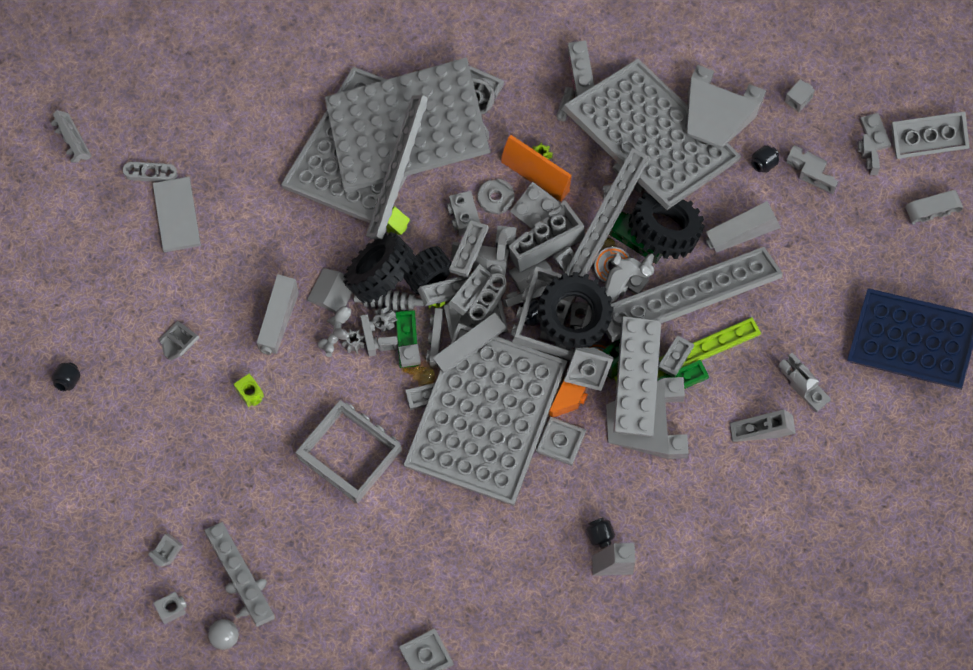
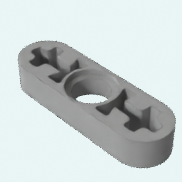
(145, 166)

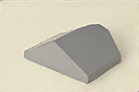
(177, 341)

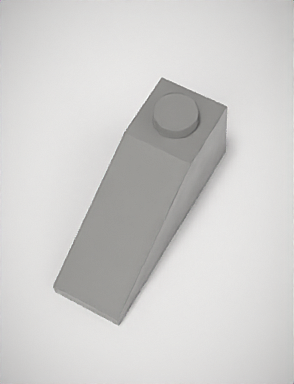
(487, 258)
(763, 427)

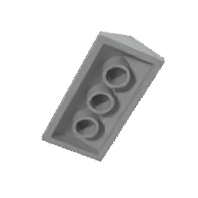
(930, 134)

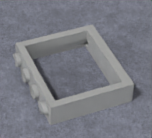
(547, 276)
(362, 421)

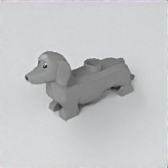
(623, 270)

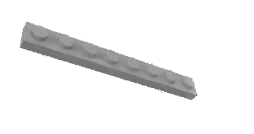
(397, 166)
(608, 213)

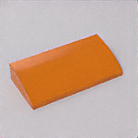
(536, 168)

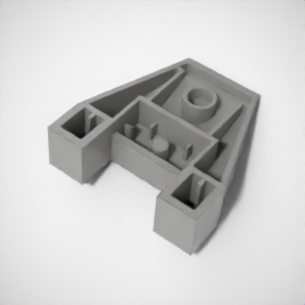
(716, 113)
(660, 443)

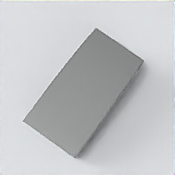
(869, 151)

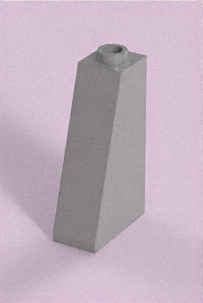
(743, 228)
(277, 314)

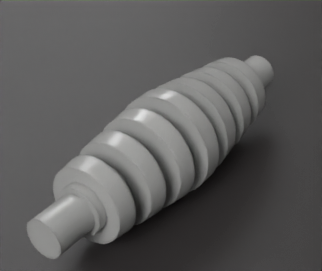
(394, 300)

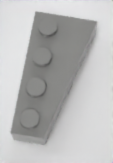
(547, 237)

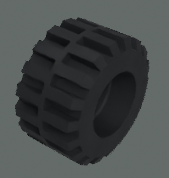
(428, 268)

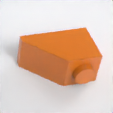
(568, 399)

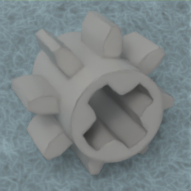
(384, 319)
(355, 345)

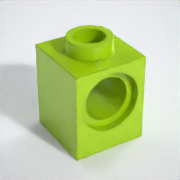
(397, 222)
(246, 384)

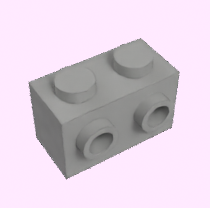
(463, 211)

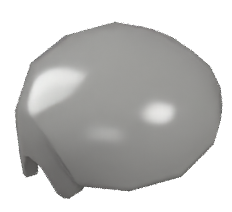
(223, 634)

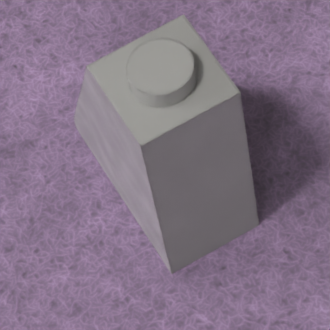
(615, 560)

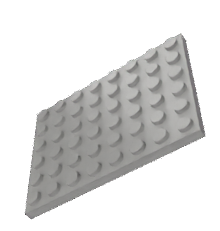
(646, 115)
(371, 116)
(317, 168)
(487, 418)

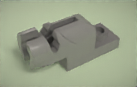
(812, 169)
(804, 382)

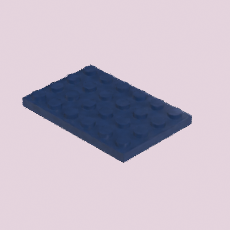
(913, 339)

